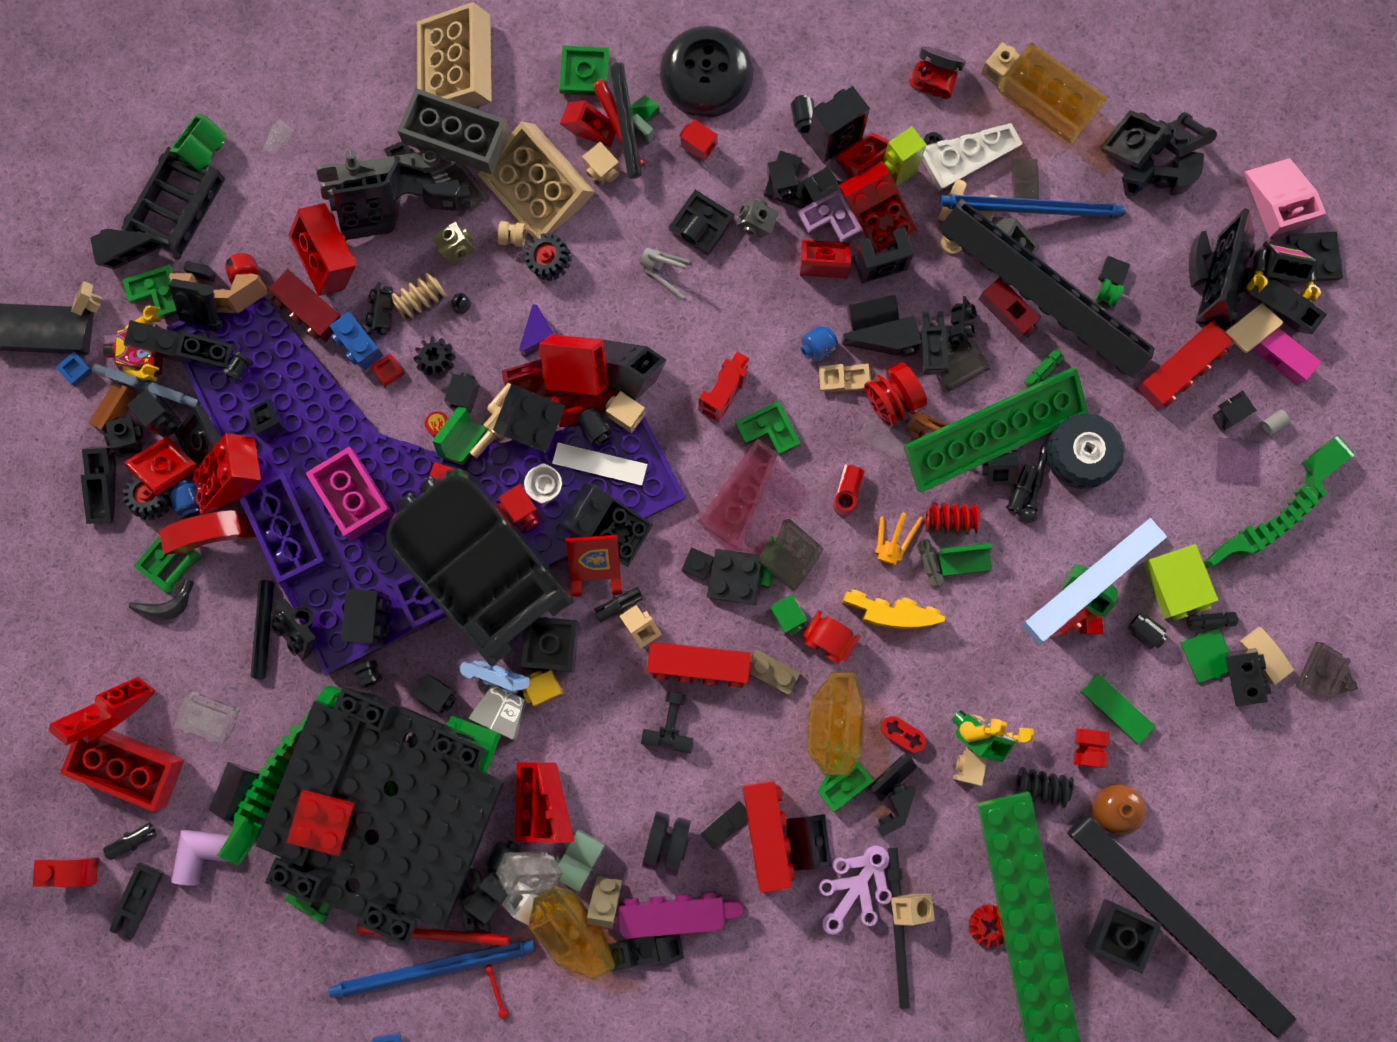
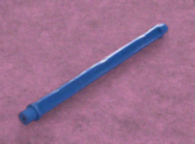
(1035, 206)
(431, 969)

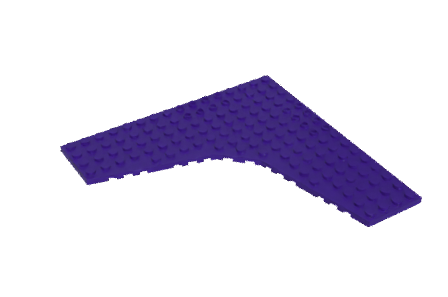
(294, 525)

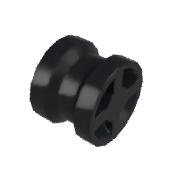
(367, 674)

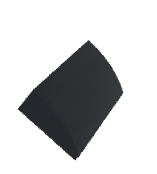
(44, 329)

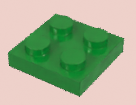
(582, 68)

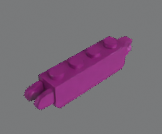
(674, 916)

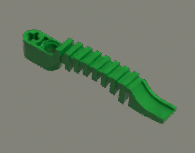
(1318, 467)
(245, 829)

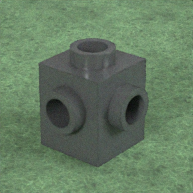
(756, 218)

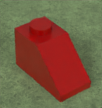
(588, 123)

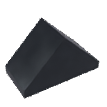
(266, 421)

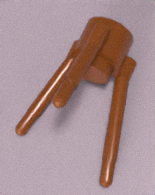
(922, 422)

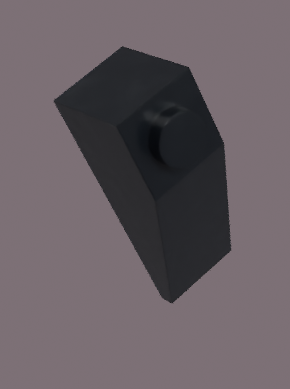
(120, 247)
(889, 338)

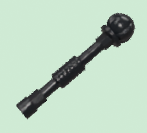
(1029, 511)

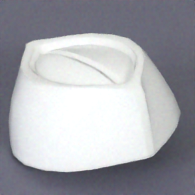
(543, 484)

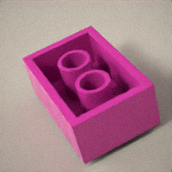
(349, 494)

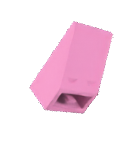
(1284, 197)

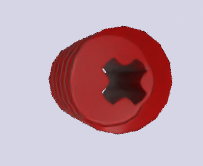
(952, 517)

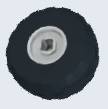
(1085, 451)

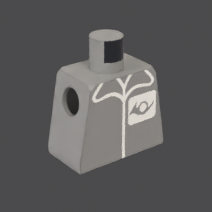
(500, 711)

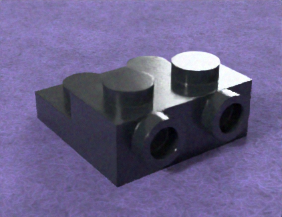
(1137, 139)

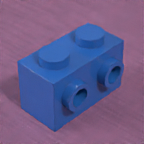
(356, 340)

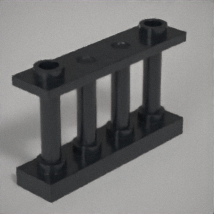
(193, 214)

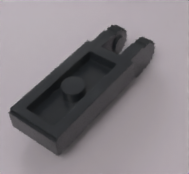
(934, 345)
(136, 898)

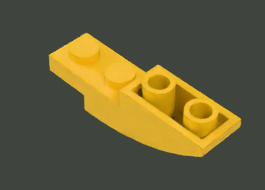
(902, 615)

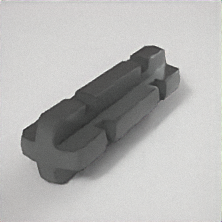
(930, 563)

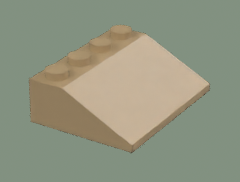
(456, 55)
(537, 181)

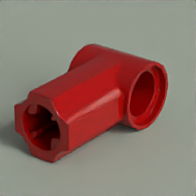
(848, 488)

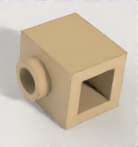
(999, 63)
(601, 164)

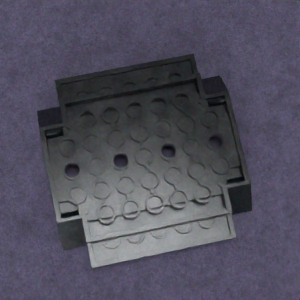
(423, 830)

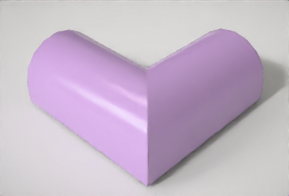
(831, 209)
(191, 852)

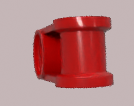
(935, 79)

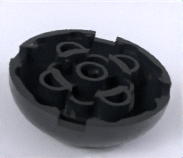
(725, 88)

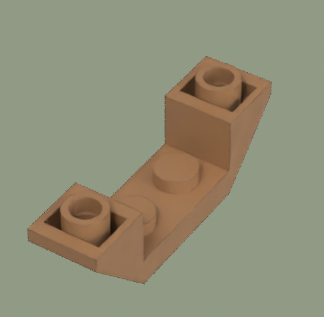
(243, 293)

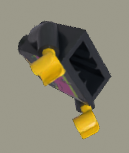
(1284, 263)

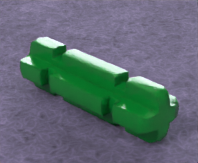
(1045, 368)

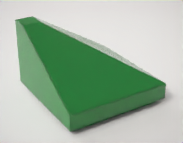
(645, 108)

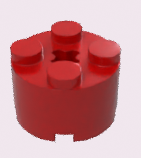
(830, 636)

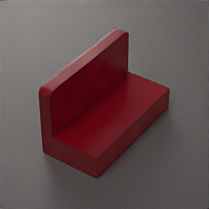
(528, 377)

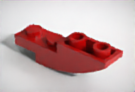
(106, 713)

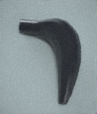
(166, 610)

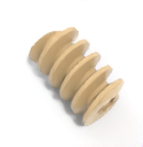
(418, 296)

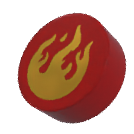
(435, 422)

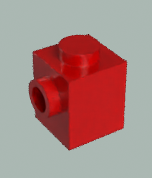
(698, 140)

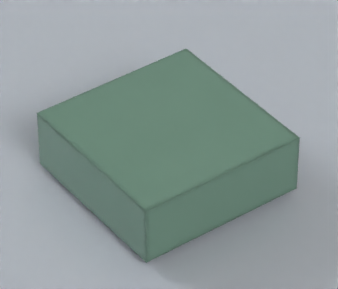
(643, 129)

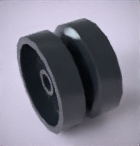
(666, 843)

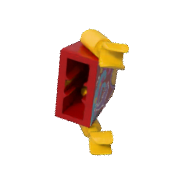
(132, 360)

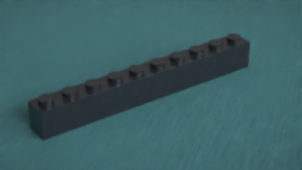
(1047, 289)

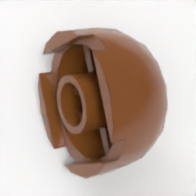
(1119, 809)

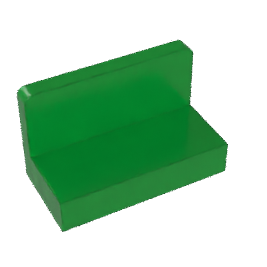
(458, 437)
(965, 559)

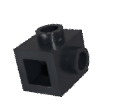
(124, 436)

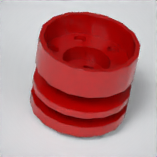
(898, 392)

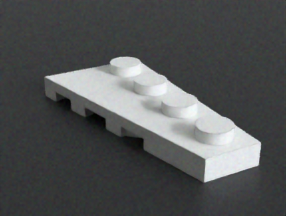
(968, 153)

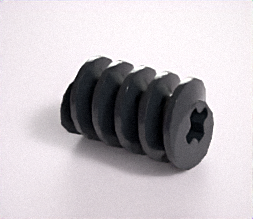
(1044, 786)

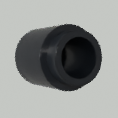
(802, 111)
(594, 427)
(1147, 631)

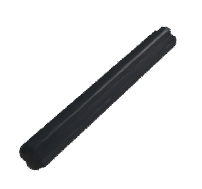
(625, 120)

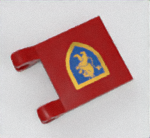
(594, 560)

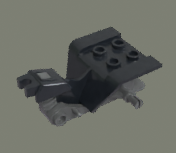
(371, 190)

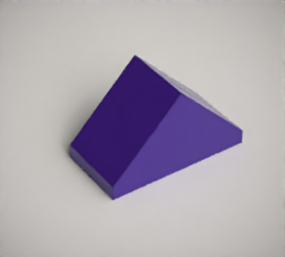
(535, 332)

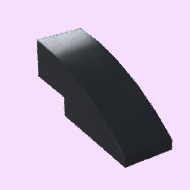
(99, 484)

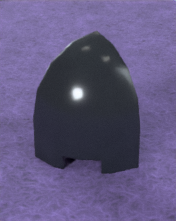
(1136, 179)

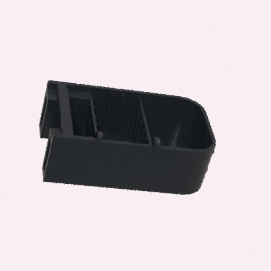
(474, 561)

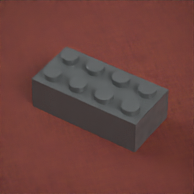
(453, 131)

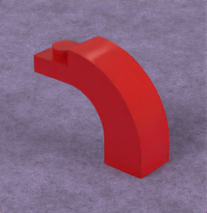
(205, 529)

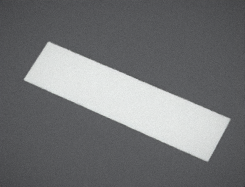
(599, 463)

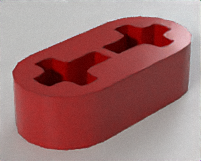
(906, 729)

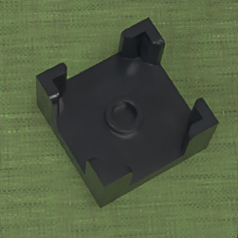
(878, 266)

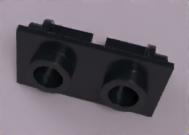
(380, 300)
(963, 318)

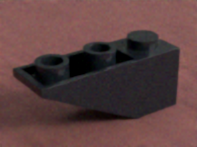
(1289, 306)

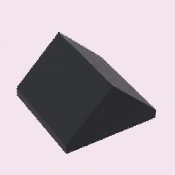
(232, 790)

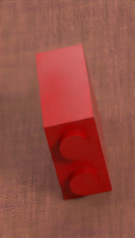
(574, 364)

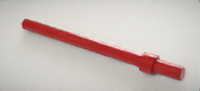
(453, 936)

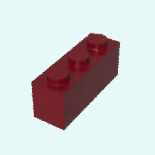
(304, 305)

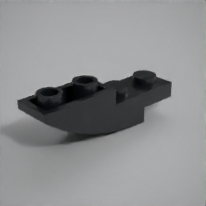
(177, 346)

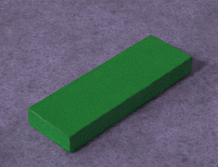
(1117, 709)

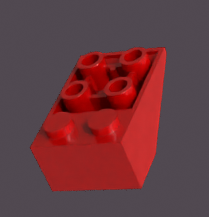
(877, 205)
(227, 472)

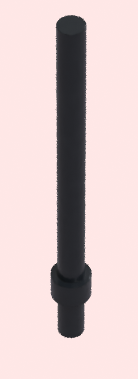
(894, 874)

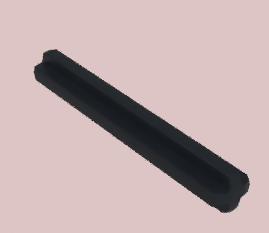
(262, 629)

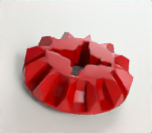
(977, 928)

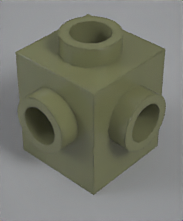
(454, 243)

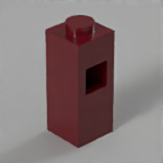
(1010, 309)

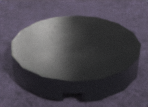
(942, 58)

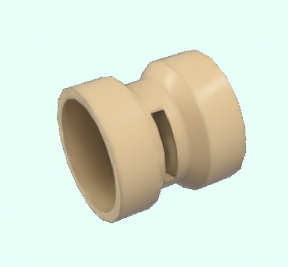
(511, 234)

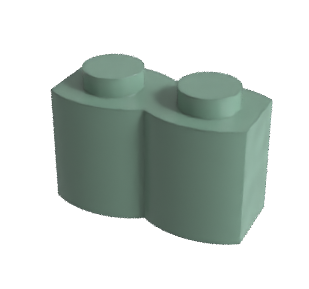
(579, 859)

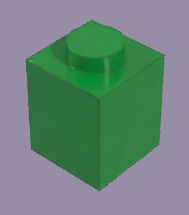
(788, 615)

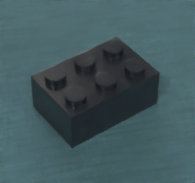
(838, 124)

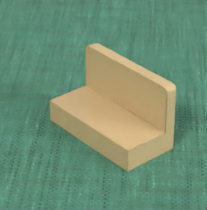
(1254, 328)

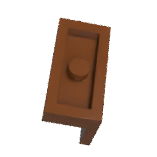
(112, 405)

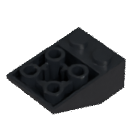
(632, 367)
(602, 515)

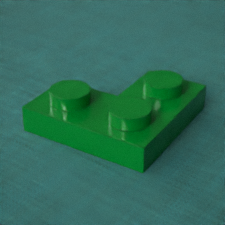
(152, 285)
(771, 422)

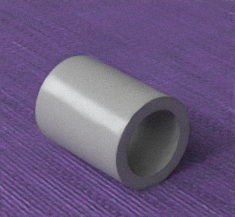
(1275, 422)

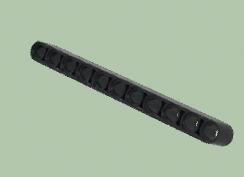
(1182, 925)

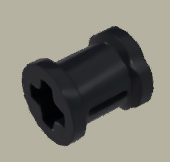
(237, 366)

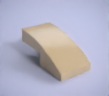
(844, 377)
(1276, 663)

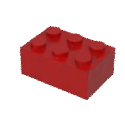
(322, 249)

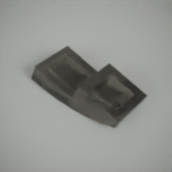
(1025, 178)

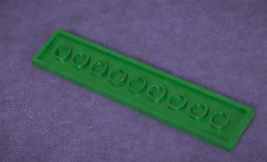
(1028, 919)

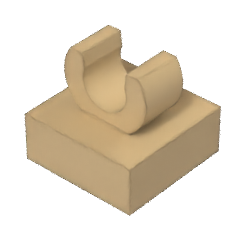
(85, 299)

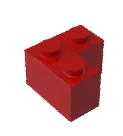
(520, 508)

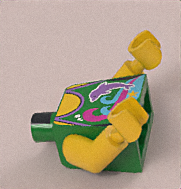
(988, 738)

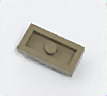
(773, 672)
(604, 902)

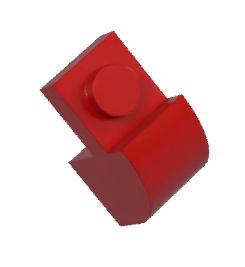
(65, 872)

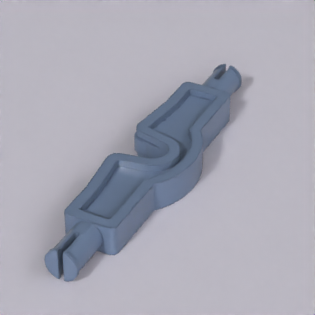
(136, 383)

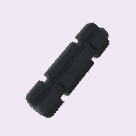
(1212, 620)

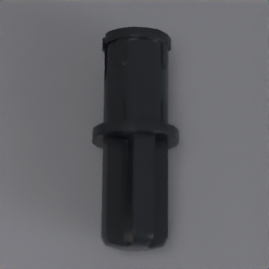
(1022, 489)
(618, 604)
(129, 841)

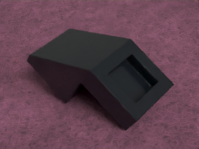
(901, 802)

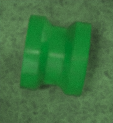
(1109, 293)

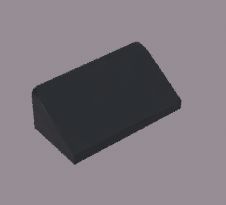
(873, 312)
(893, 776)

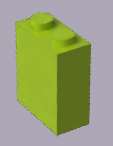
(1180, 582)

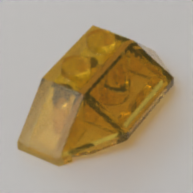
(836, 724)
(562, 929)

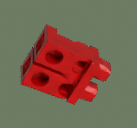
(729, 379)

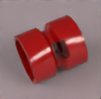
(1091, 748)

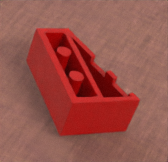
(541, 804)

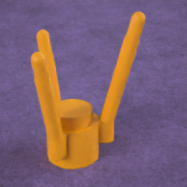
(890, 551)

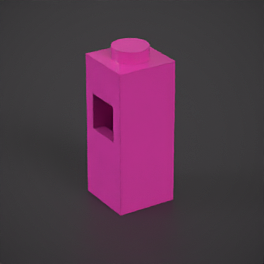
(1287, 356)

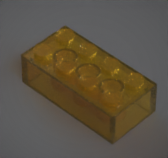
(1051, 93)

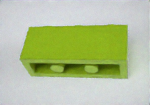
(904, 155)

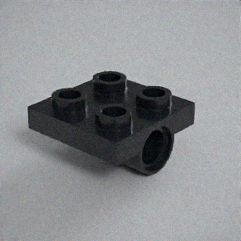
(701, 222)
(298, 636)

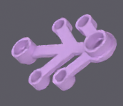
(858, 886)

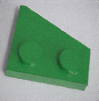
(840, 789)

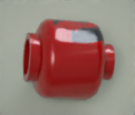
(241, 264)

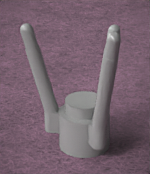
(655, 259)

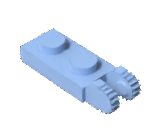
(496, 675)

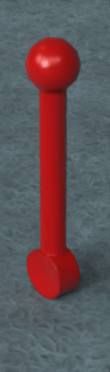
(502, 1013)

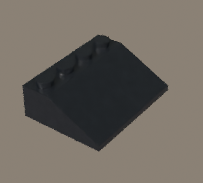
(1227, 272)

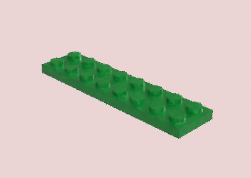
(995, 430)

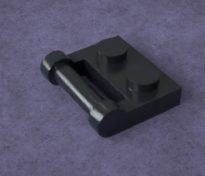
(1185, 142)
(189, 305)

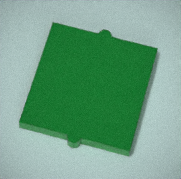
(1206, 655)

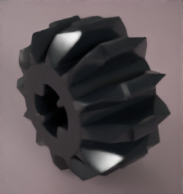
(434, 347)

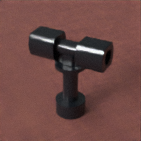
(669, 735)

